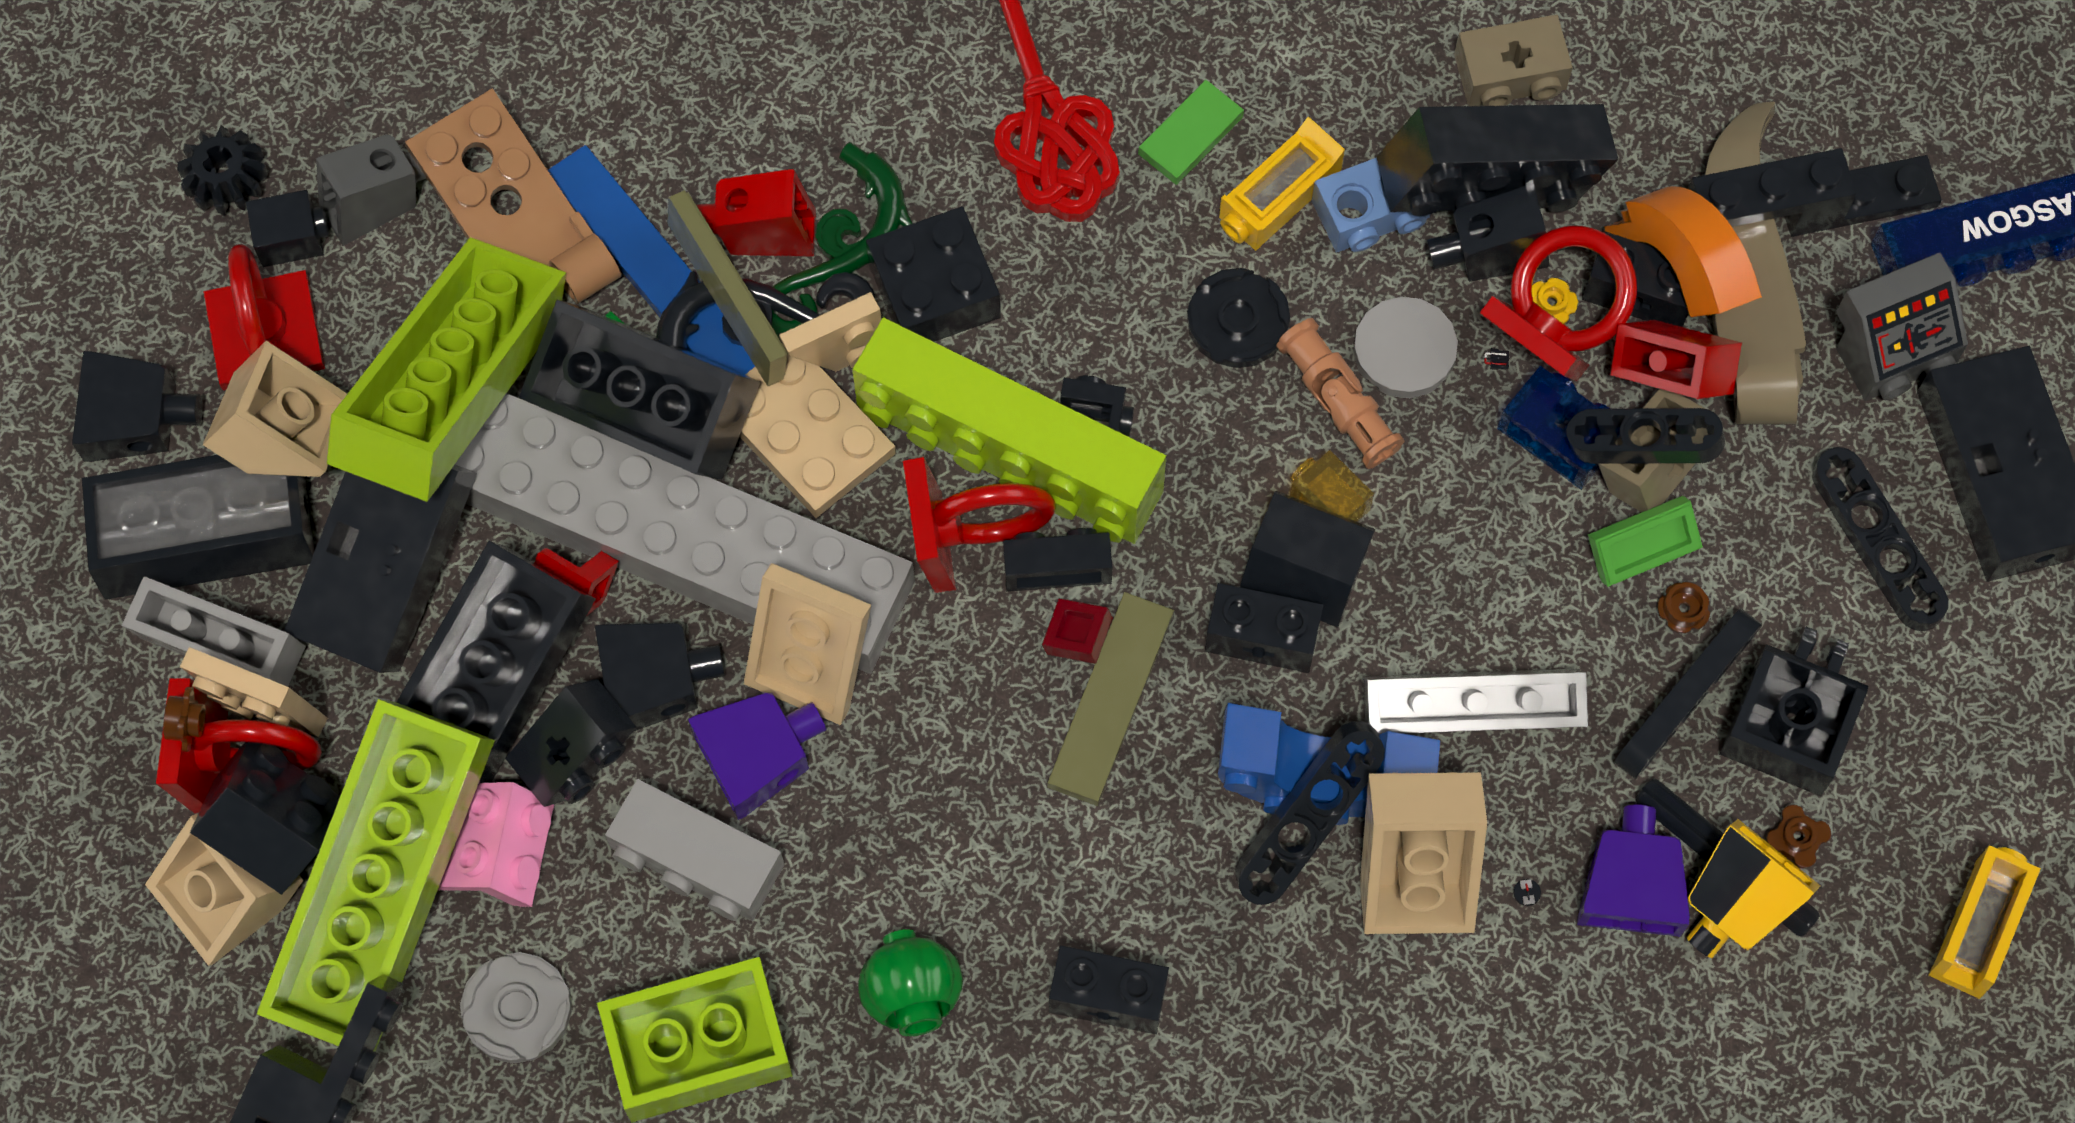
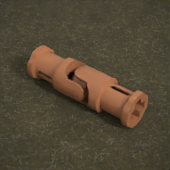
(1341, 396)

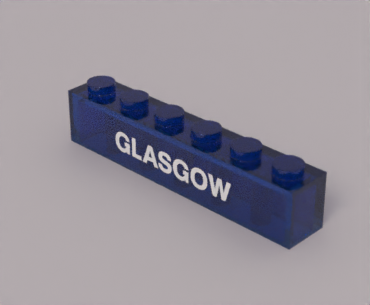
(1986, 233)

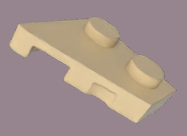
(835, 337)

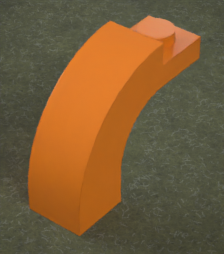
(1697, 244)

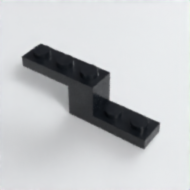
(1820, 191)
(300, 1091)

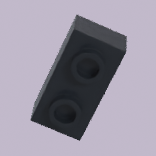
(1057, 561)

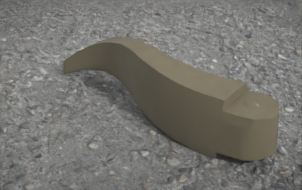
(1772, 325)

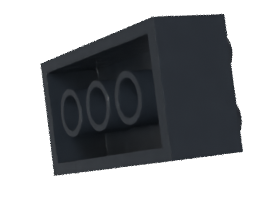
(1478, 152)
(639, 390)
(497, 649)

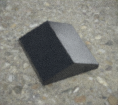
(1307, 555)

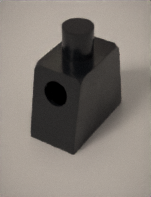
(1491, 235)
(128, 408)
(653, 670)

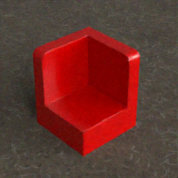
(592, 577)

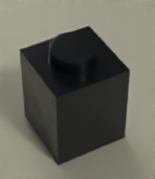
(286, 228)

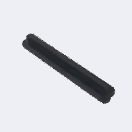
(1704, 838)

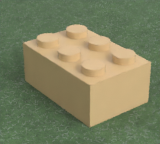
(1422, 852)

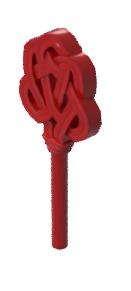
(1059, 137)

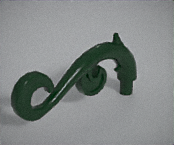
(834, 225)

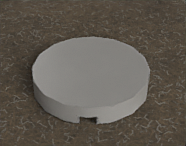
(1405, 347)
(528, 1023)

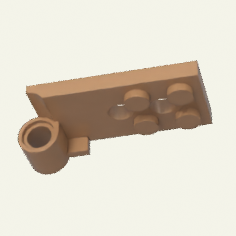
(545, 223)

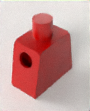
(763, 215)

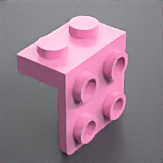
(500, 844)

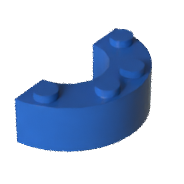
(1268, 758)

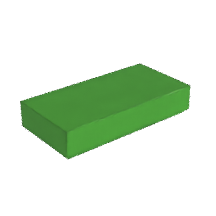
(1191, 132)
(1645, 541)

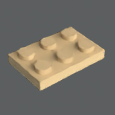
(813, 435)
(806, 643)
(250, 693)

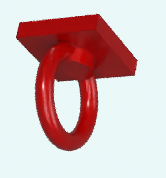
(261, 311)
(1541, 330)
(939, 525)
(191, 773)

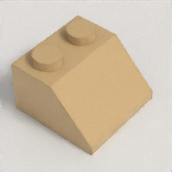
(275, 416)
(212, 896)

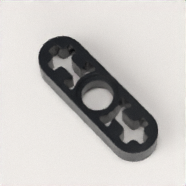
(1684, 451)

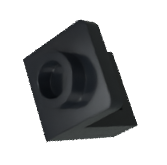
(1098, 401)

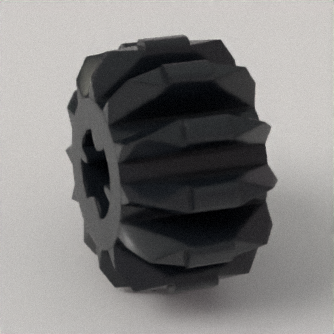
(220, 189)

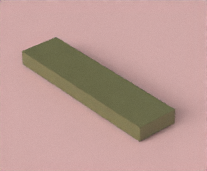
(727, 288)
(1110, 699)

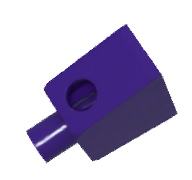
(755, 747)
(1636, 879)

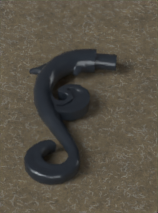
(694, 296)

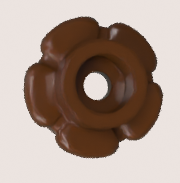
(1687, 594)

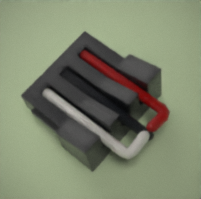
(1498, 359)

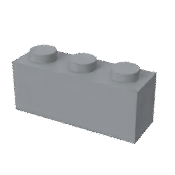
(185, 621)
(693, 852)

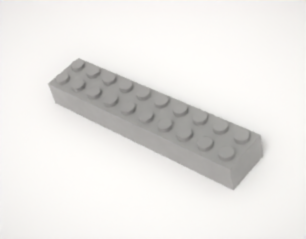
(668, 521)

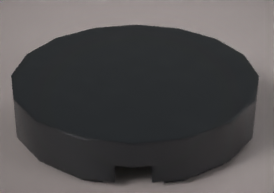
(1237, 336)

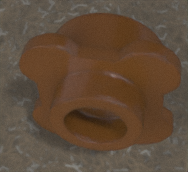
(184, 718)
(1799, 851)

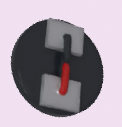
(1527, 892)

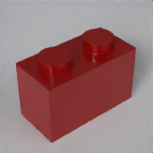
(1676, 359)

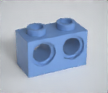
(1362, 190)

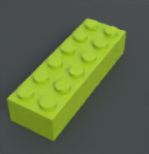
(444, 370)
(1008, 431)
(376, 868)

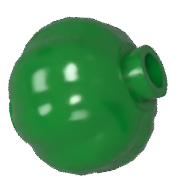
(913, 980)

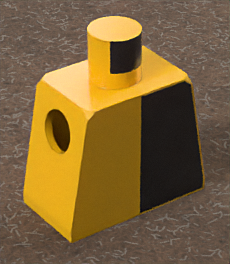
(1745, 891)

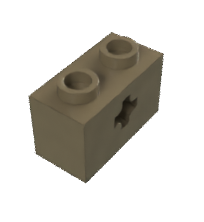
(1513, 62)
(1650, 484)

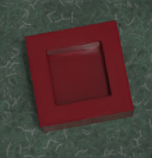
(1077, 631)

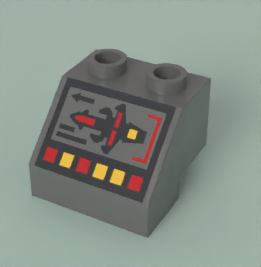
(1901, 327)

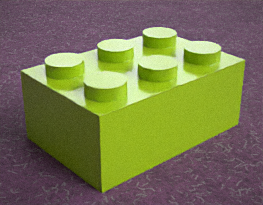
(694, 1039)

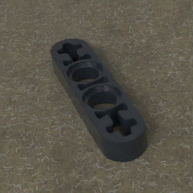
(1887, 535)
(1687, 693)
(1317, 817)

